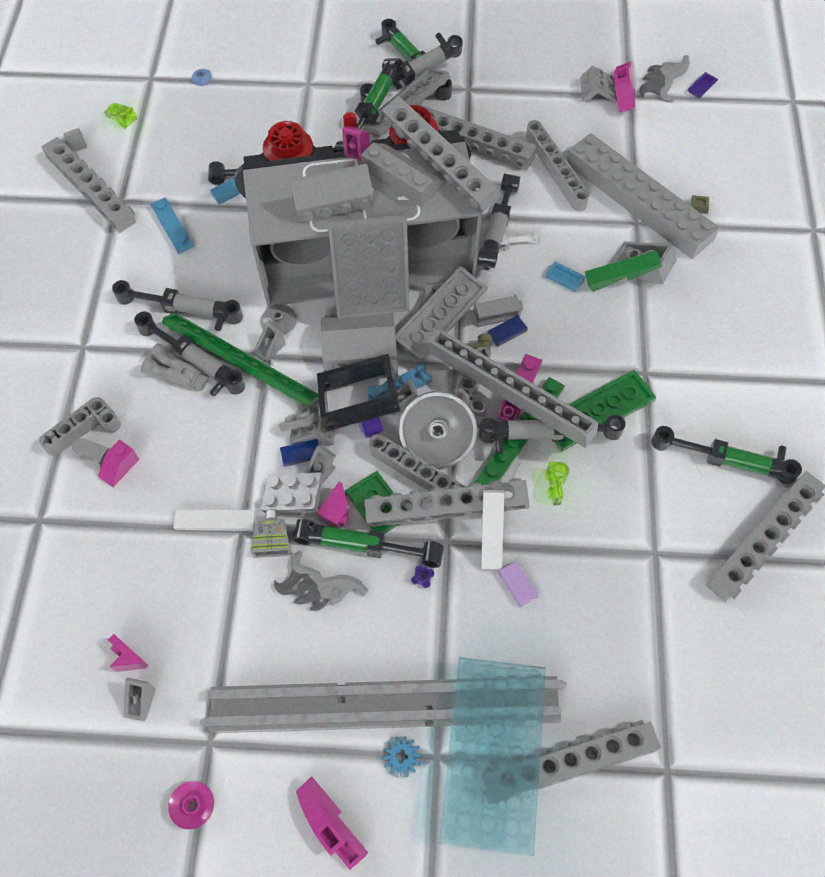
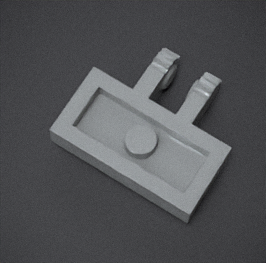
(304, 418)

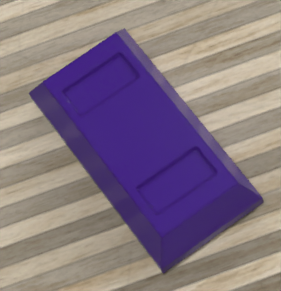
(702, 85)

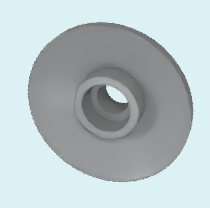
(286, 320)

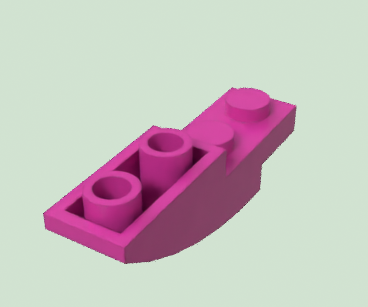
(624, 87)
(528, 370)
(326, 824)

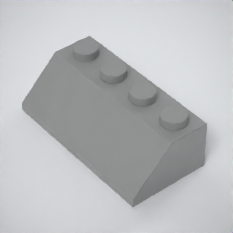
(401, 173)
(332, 193)

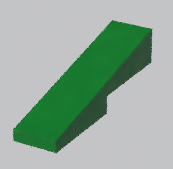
(628, 268)

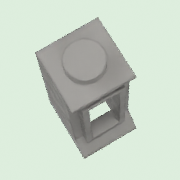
(497, 310)

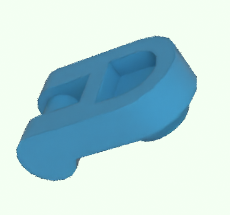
(412, 374)
(380, 391)

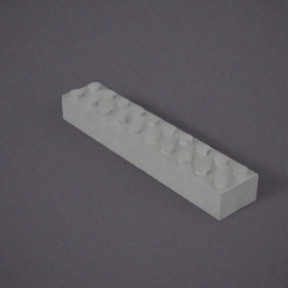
(642, 196)

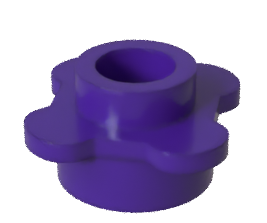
(419, 571)

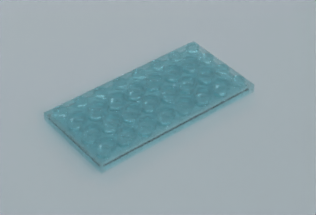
(494, 757)

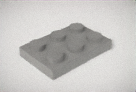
(293, 492)

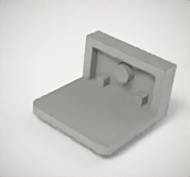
(597, 81)

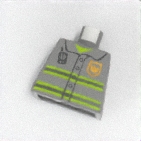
(270, 537)

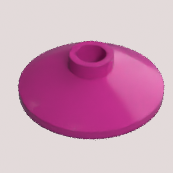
(182, 798)

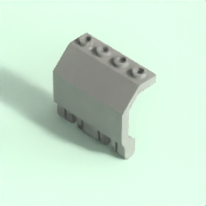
(357, 339)

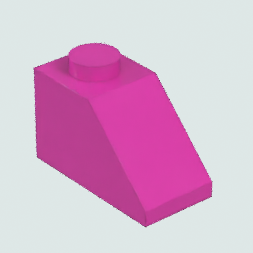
(355, 142)
(117, 463)
(335, 510)

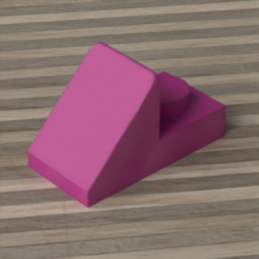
(127, 658)

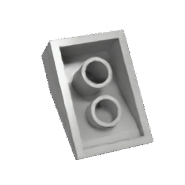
(666, 254)

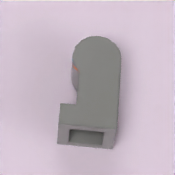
(90, 450)

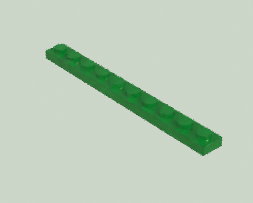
(241, 359)

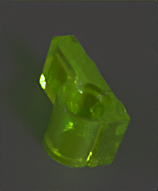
(122, 114)
(555, 481)

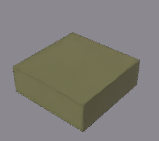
(700, 203)

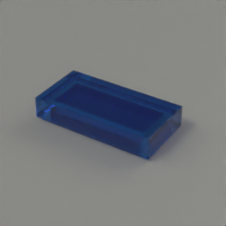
(507, 330)
(298, 452)

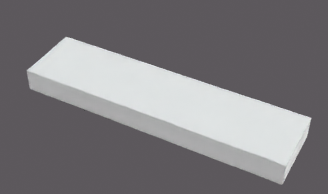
(214, 520)
(492, 529)

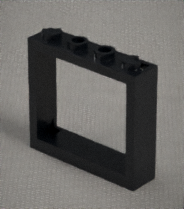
(351, 374)

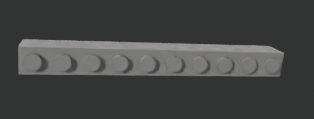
(513, 388)

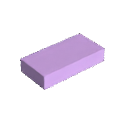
(518, 584)

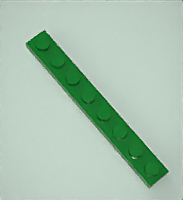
(500, 463)

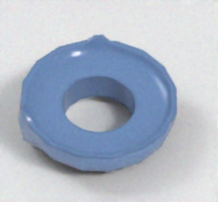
(201, 80)

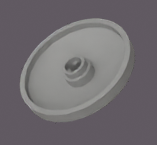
(435, 446)

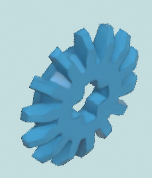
(407, 763)

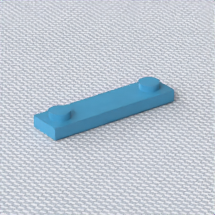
(172, 225)

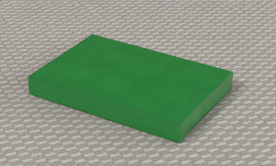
(368, 487)

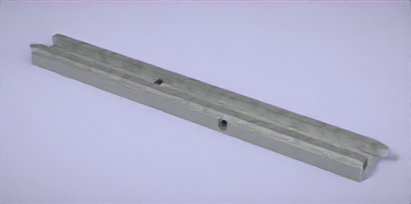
(345, 706)

